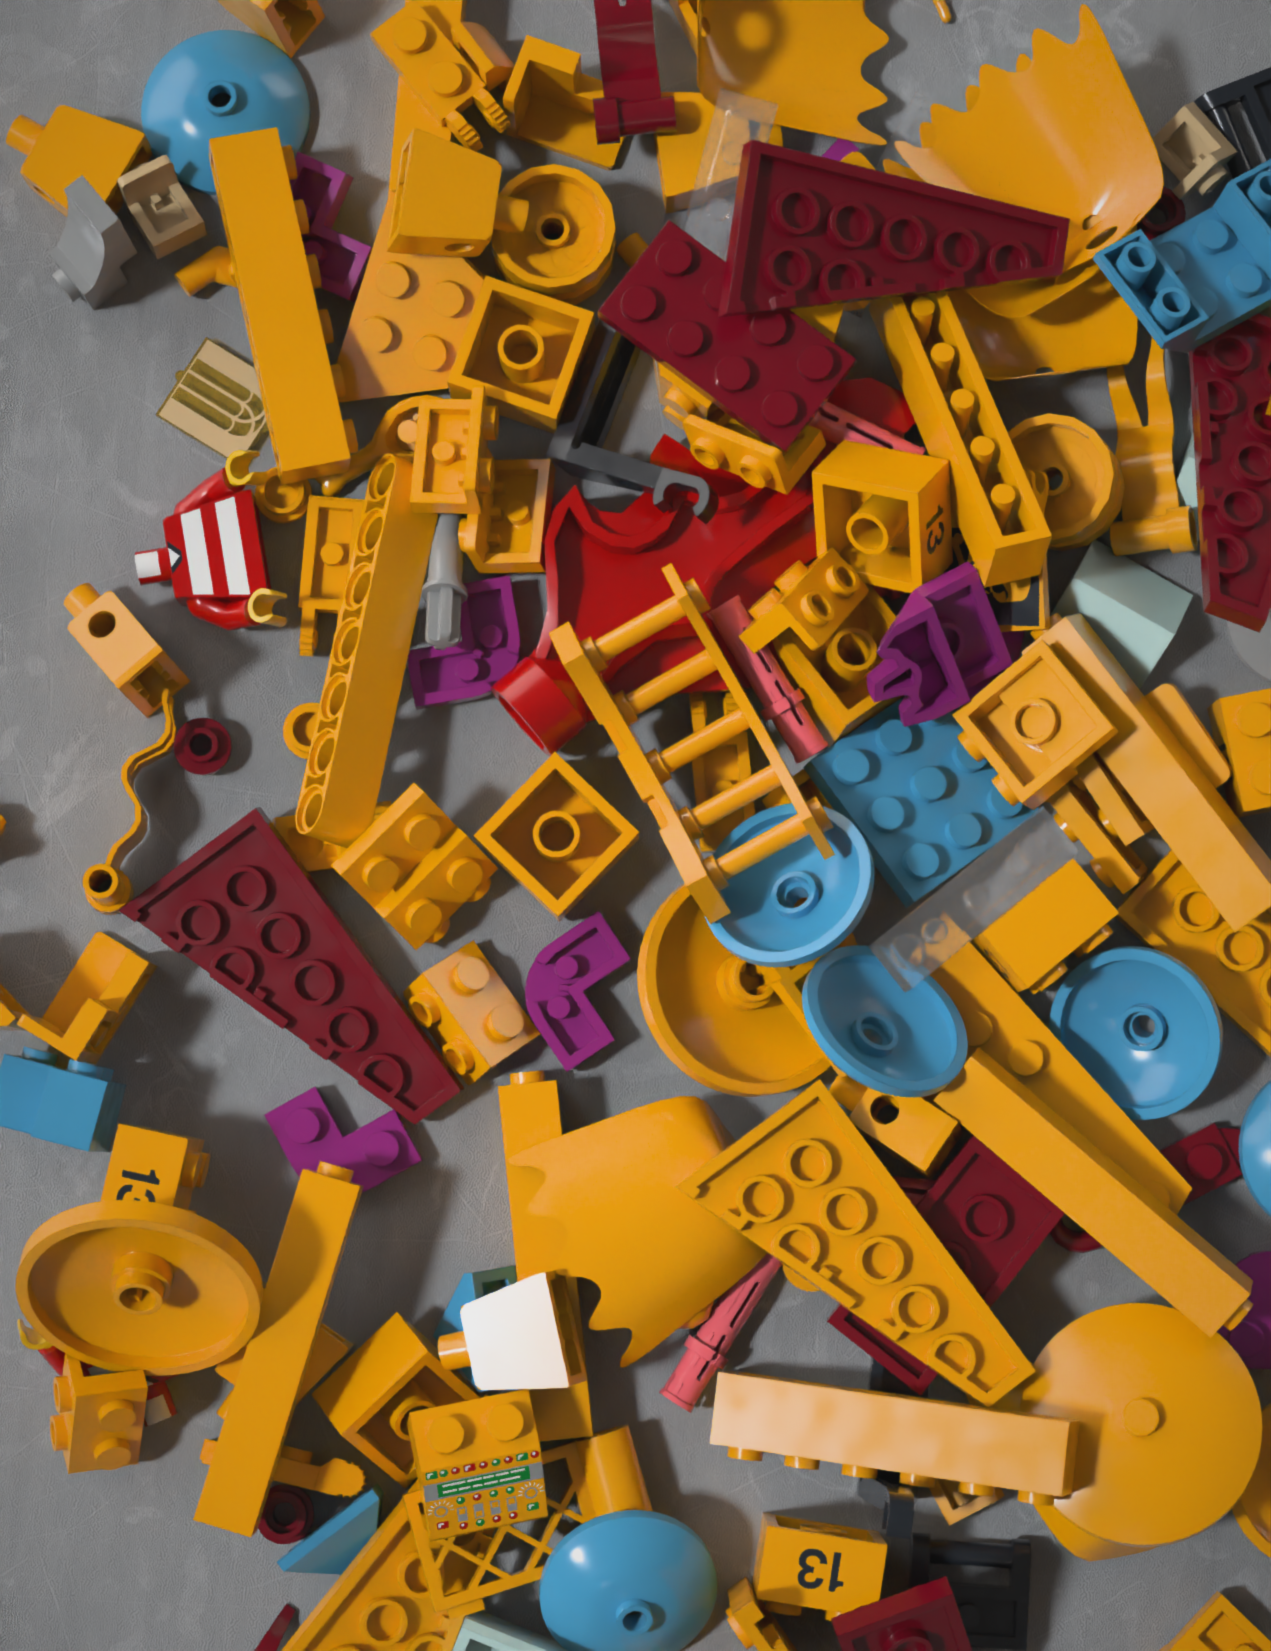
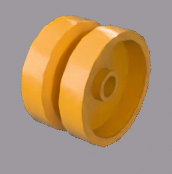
(582, 217)
(1090, 475)

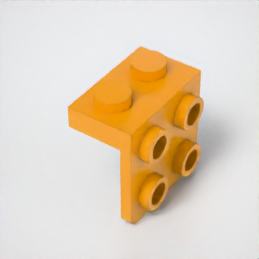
(1118, 810)

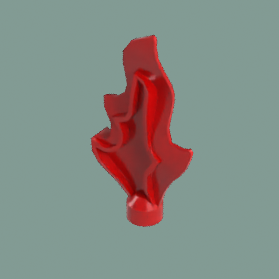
(610, 563)

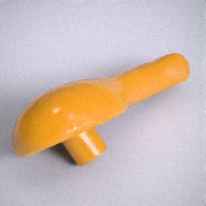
(393, 435)

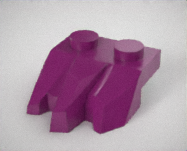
(939, 647)

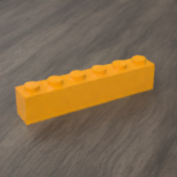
(280, 305)
(964, 426)
(895, 1434)

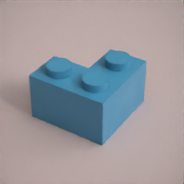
(57, 1103)

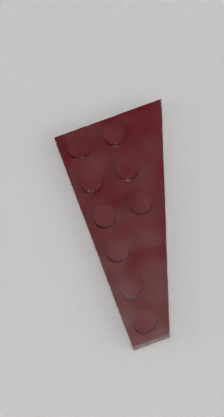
(849, 233)
(1234, 470)
(280, 946)

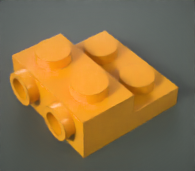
(1033, 727)
(416, 868)

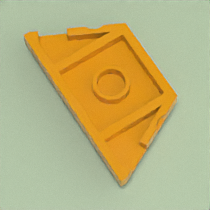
(406, 320)

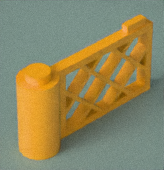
(603, 1480)

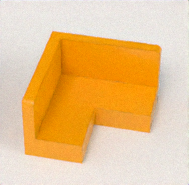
(553, 104)
(92, 1000)

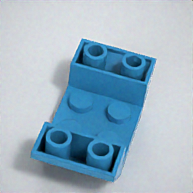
(1202, 271)

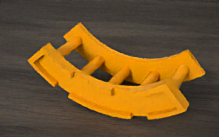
(652, 769)

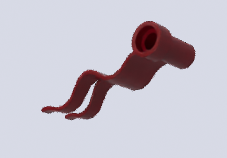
(629, 74)

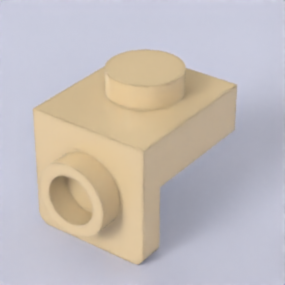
(1193, 151)
(160, 207)

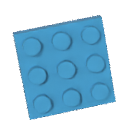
(915, 798)

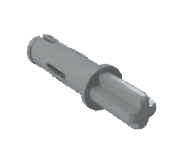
(444, 584)

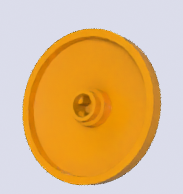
(718, 1011)
(139, 1287)
(1162, 1423)

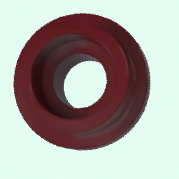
(1174, 215)
(215, 759)
(286, 1533)

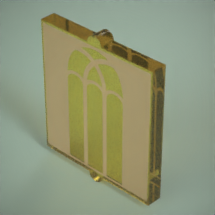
(217, 401)

